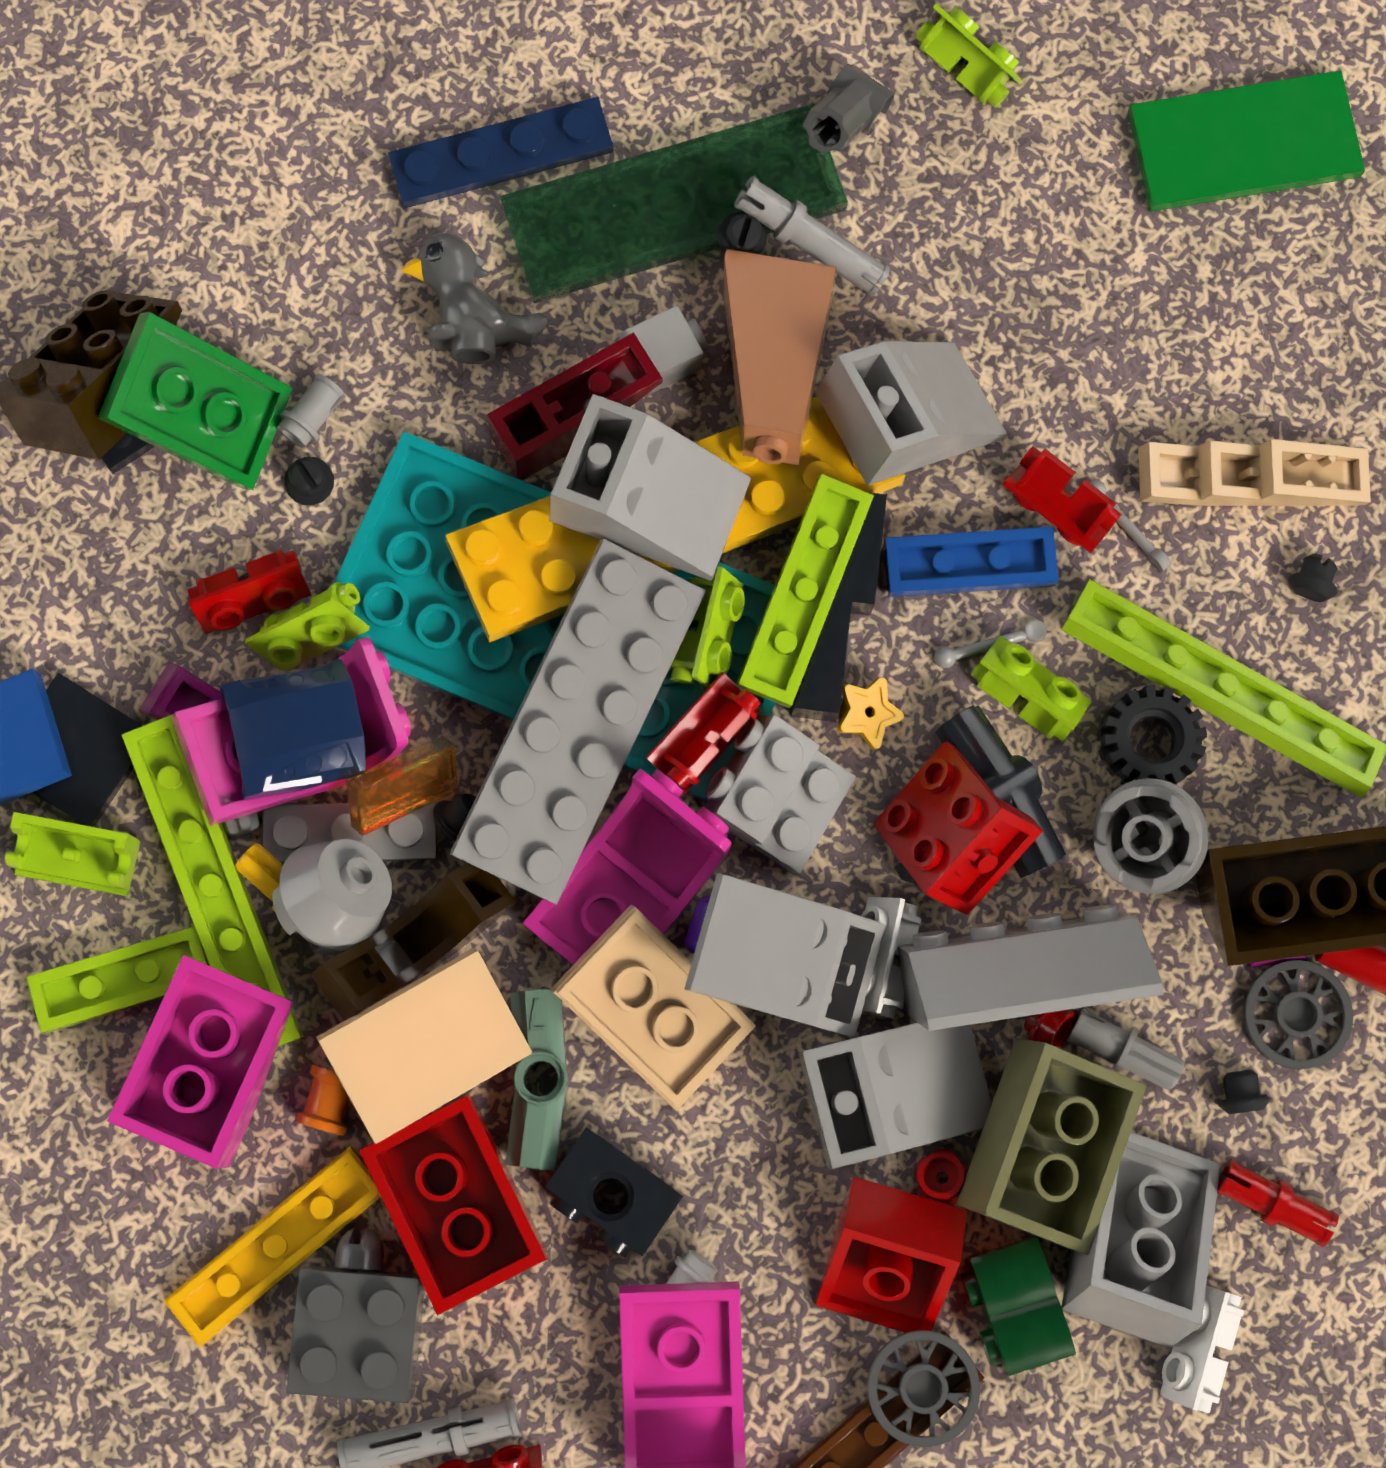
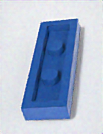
(970, 561)

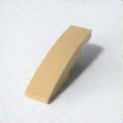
(1254, 474)

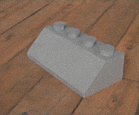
(1027, 968)

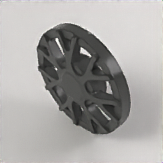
(1298, 1014)
(923, 1388)

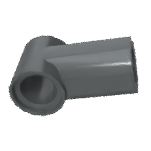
(846, 110)

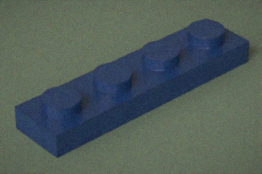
(501, 152)

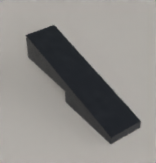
(856, 594)

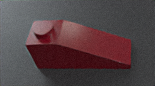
(544, 420)

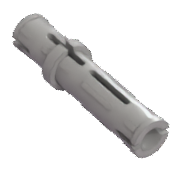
(795, 225)
(432, 1437)

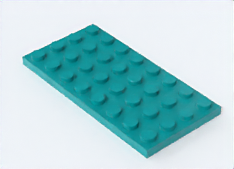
(426, 617)

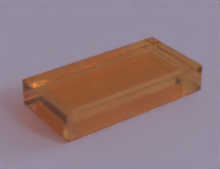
(402, 785)

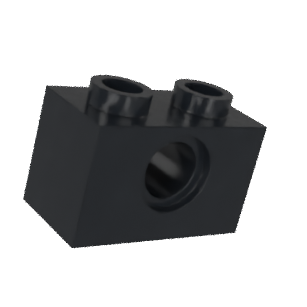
(648, 1203)

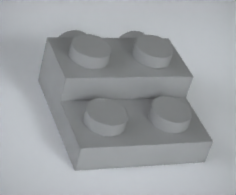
(778, 791)

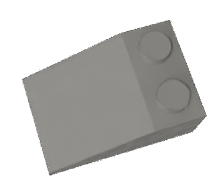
(1150, 1246)

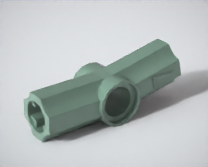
(538, 1119)

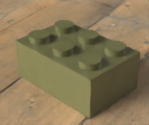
(1052, 1144)

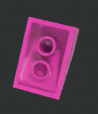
(202, 1064)

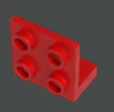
(954, 831)

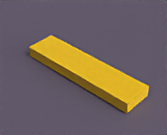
(274, 1247)

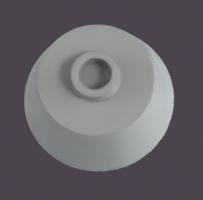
(1150, 836)
(333, 894)

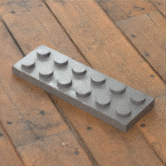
(578, 722)

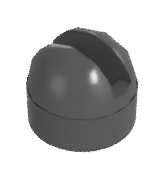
(357, 1254)

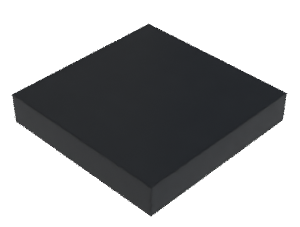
(94, 751)

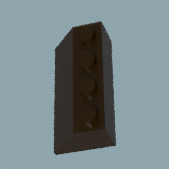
(1295, 896)

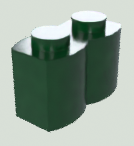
(1019, 1307)

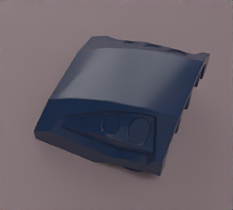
(295, 730)

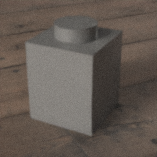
(671, 344)

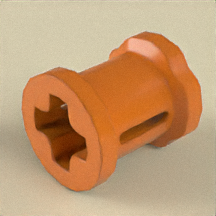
(325, 1102)

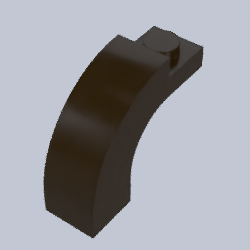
(414, 942)

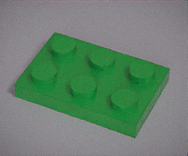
(195, 401)

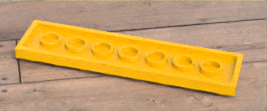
(528, 568)

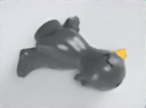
(469, 316)

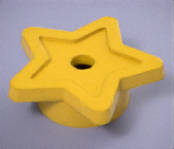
(853, 712)

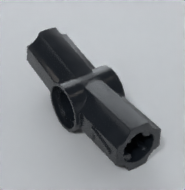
(1008, 777)

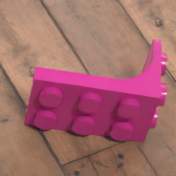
(212, 754)
(644, 856)
(682, 1375)

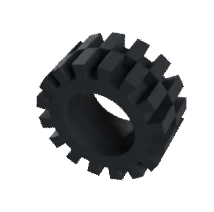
(1156, 705)

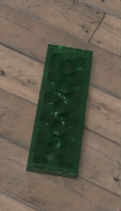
(662, 203)

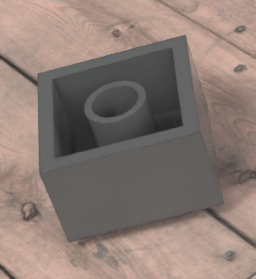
(356, 1334)

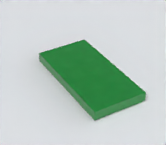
(1245, 140)

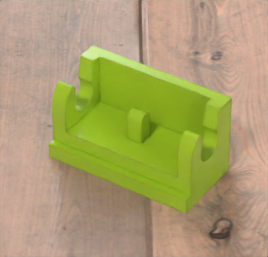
(73, 854)

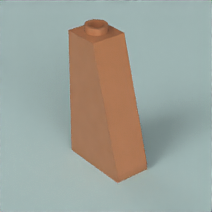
(776, 342)

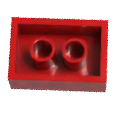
(454, 1204)

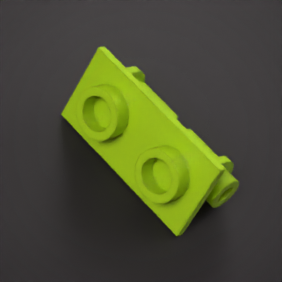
(953, 39)
(312, 630)
(708, 650)
(1012, 671)

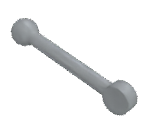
(1154, 554)
(1033, 631)

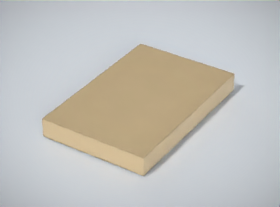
(637, 1003)
(424, 1045)

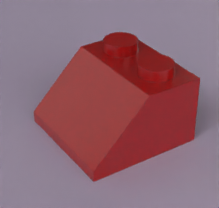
(892, 1257)

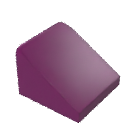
(177, 691)

